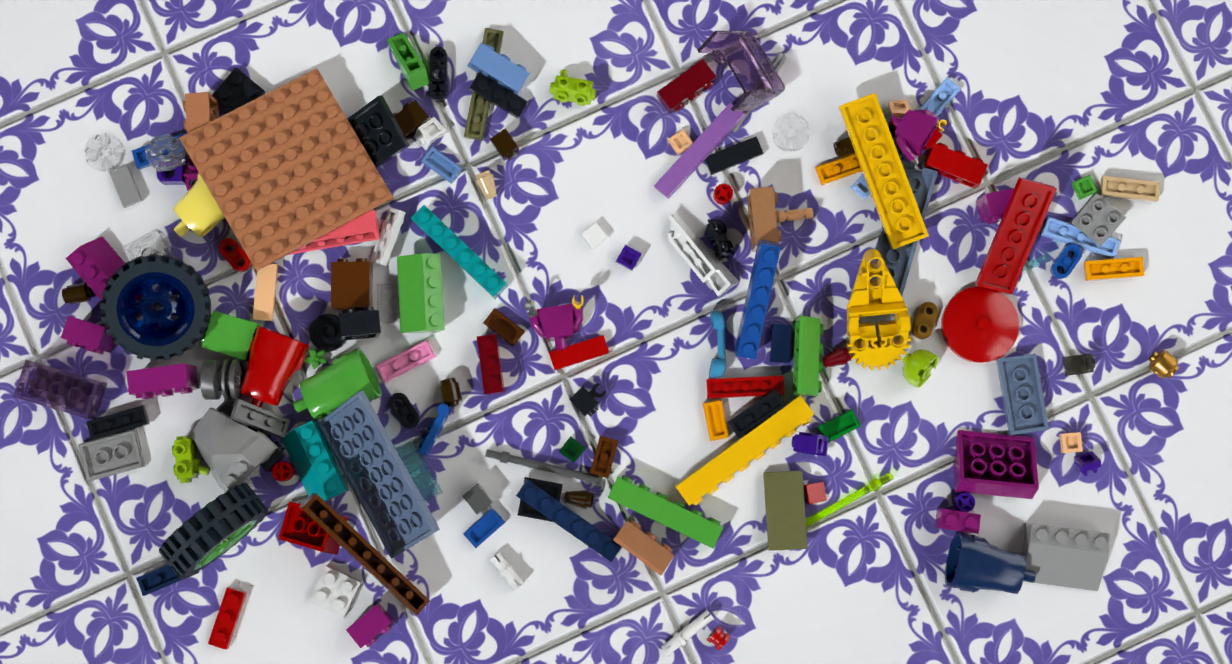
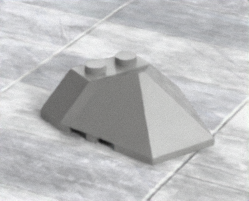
(230, 448)

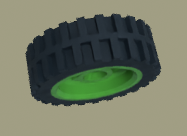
(213, 530)

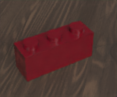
(686, 87)
(490, 364)

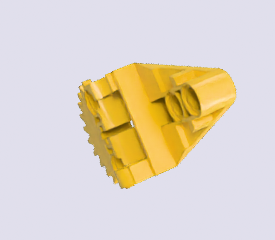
(871, 299)

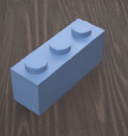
(498, 68)

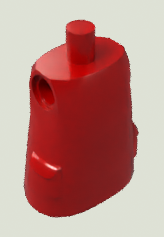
(271, 366)

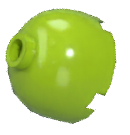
(918, 366)

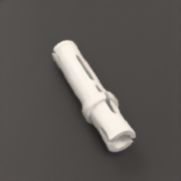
(687, 632)

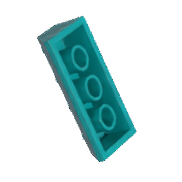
(314, 461)

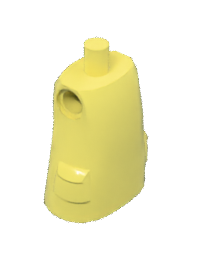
(197, 210)

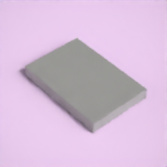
(111, 455)

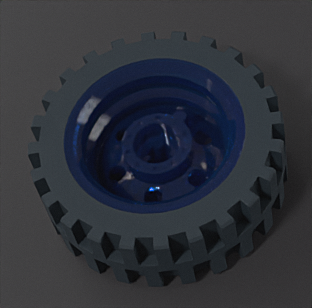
(139, 336)

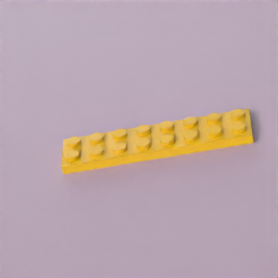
(883, 171)

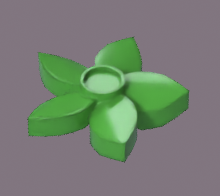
(315, 357)

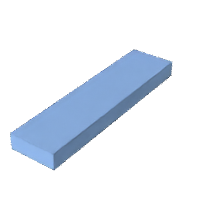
(1071, 234)

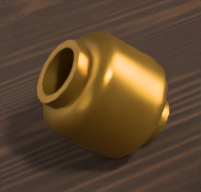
(1163, 364)

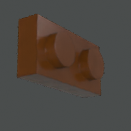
(604, 456)

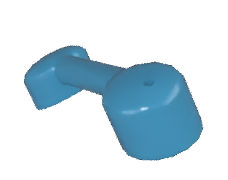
(718, 365)

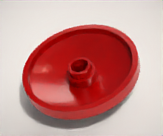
(980, 324)

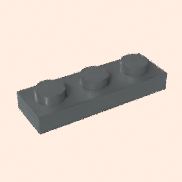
(260, 419)

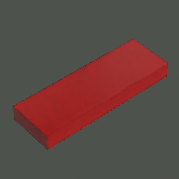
(579, 352)

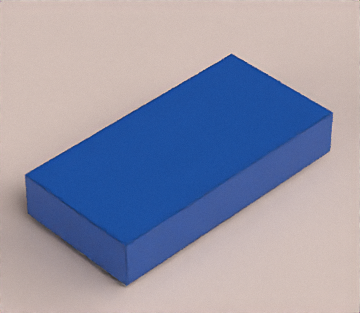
(484, 528)

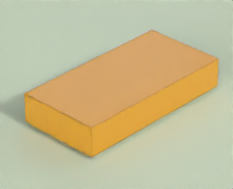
(715, 420)

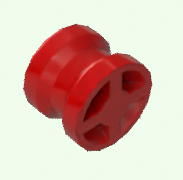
(725, 191)
(278, 471)
(718, 638)

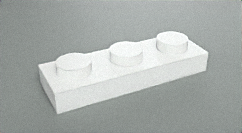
(388, 237)

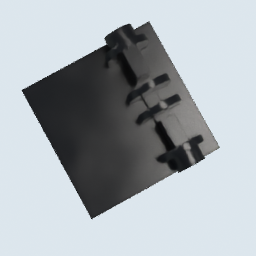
(718, 231)

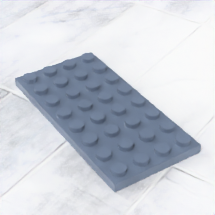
(377, 475)

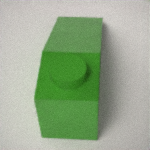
(408, 61)

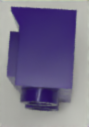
(810, 444)

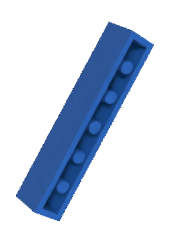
(757, 299)

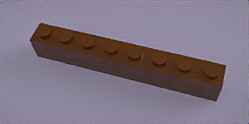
(364, 553)

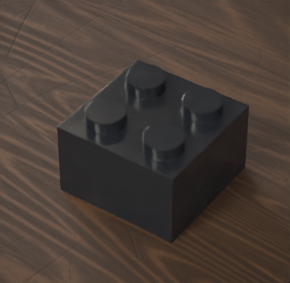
(359, 324)

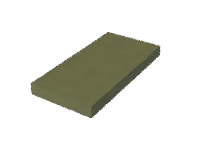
(785, 510)

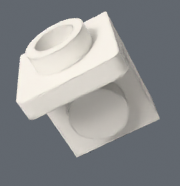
(429, 133)

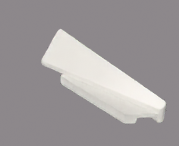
(700, 257)

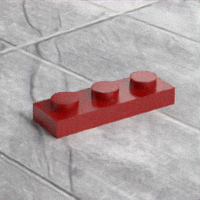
(227, 618)

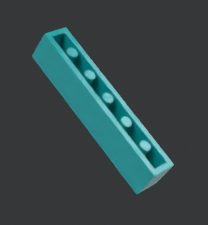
(459, 252)

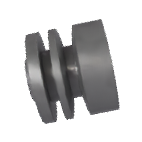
(221, 379)

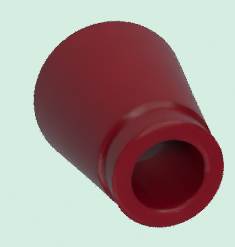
(837, 357)

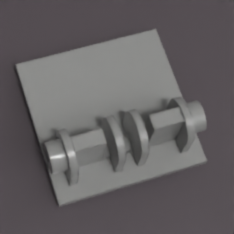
(1098, 219)

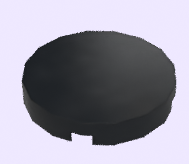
(325, 333)

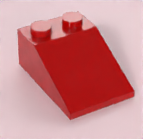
(303, 531)

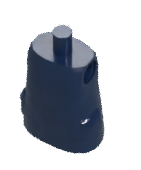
(978, 565)

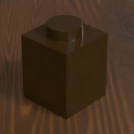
(505, 145)

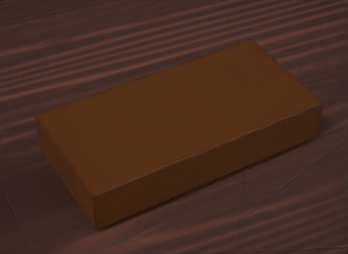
(504, 327)

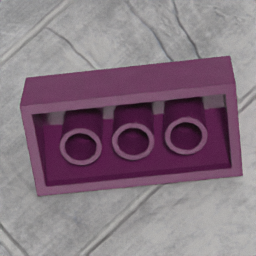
(96, 264)

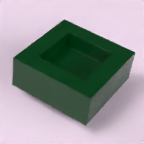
(572, 449)

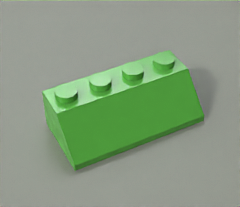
(420, 293)
(806, 356)

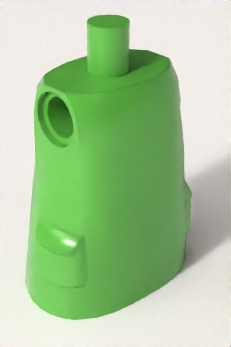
(337, 384)

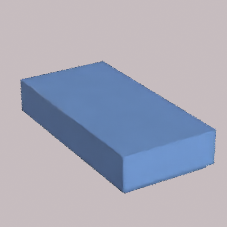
(441, 165)

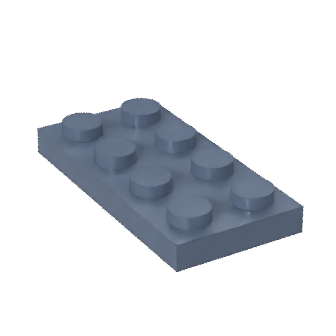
(1022, 394)

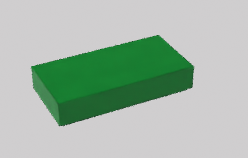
(839, 425)

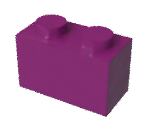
(957, 520)
(370, 625)

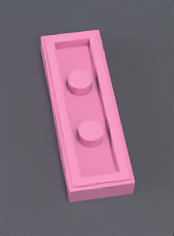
(405, 361)

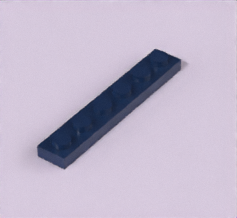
(568, 520)

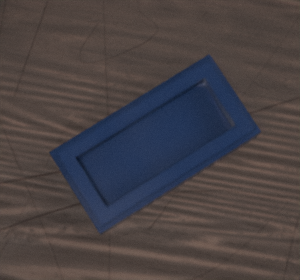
(780, 343)

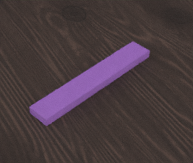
(698, 151)

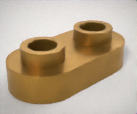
(925, 320)

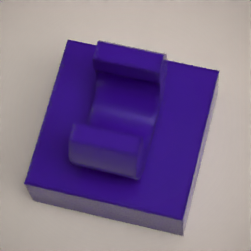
(1087, 462)

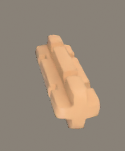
(797, 214)

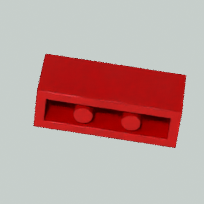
(955, 165)

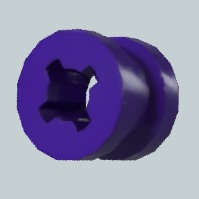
(967, 503)

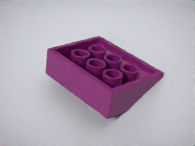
(995, 464)

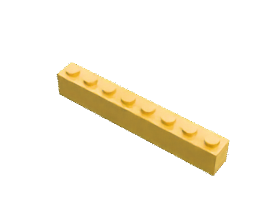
(744, 450)

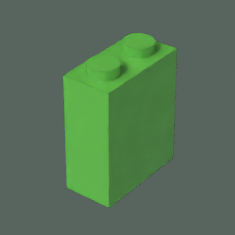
(229, 335)

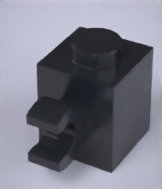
(585, 401)

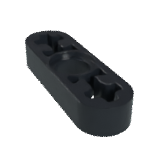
(444, 61)

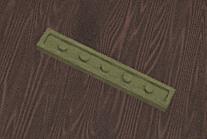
(479, 107)

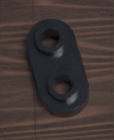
(404, 410)

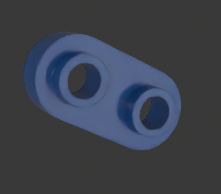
(1065, 262)

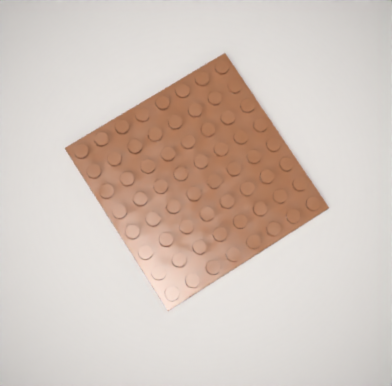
(286, 169)

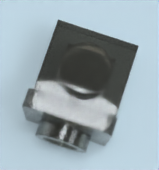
(1078, 364)

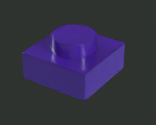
(628, 257)

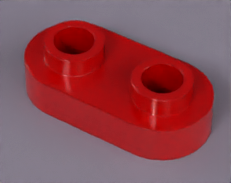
(234, 256)

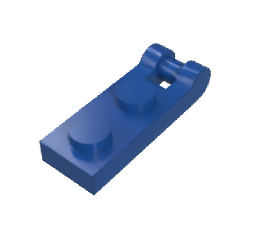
(434, 429)

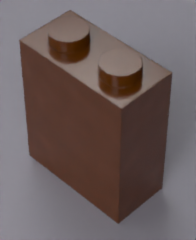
(351, 284)

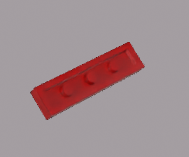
(744, 386)

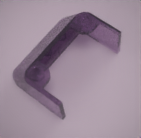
(748, 64)

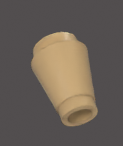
(486, 183)

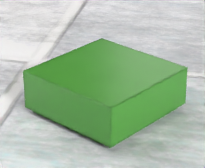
(1084, 187)

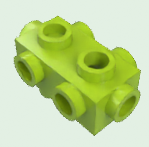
(572, 89)
(187, 464)

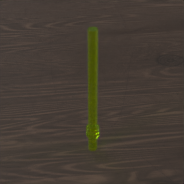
(874, 485)

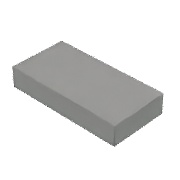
(126, 186)

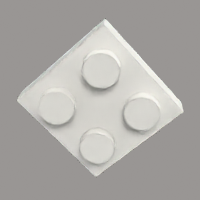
(335, 591)

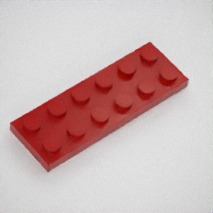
(1015, 235)

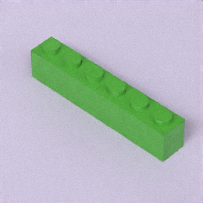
(667, 513)

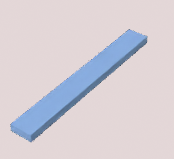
(935, 103)

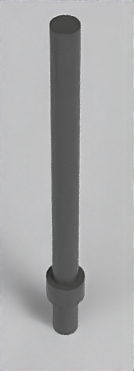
(505, 457)

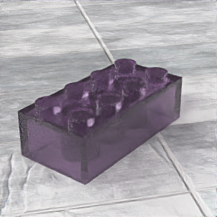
(60, 389)

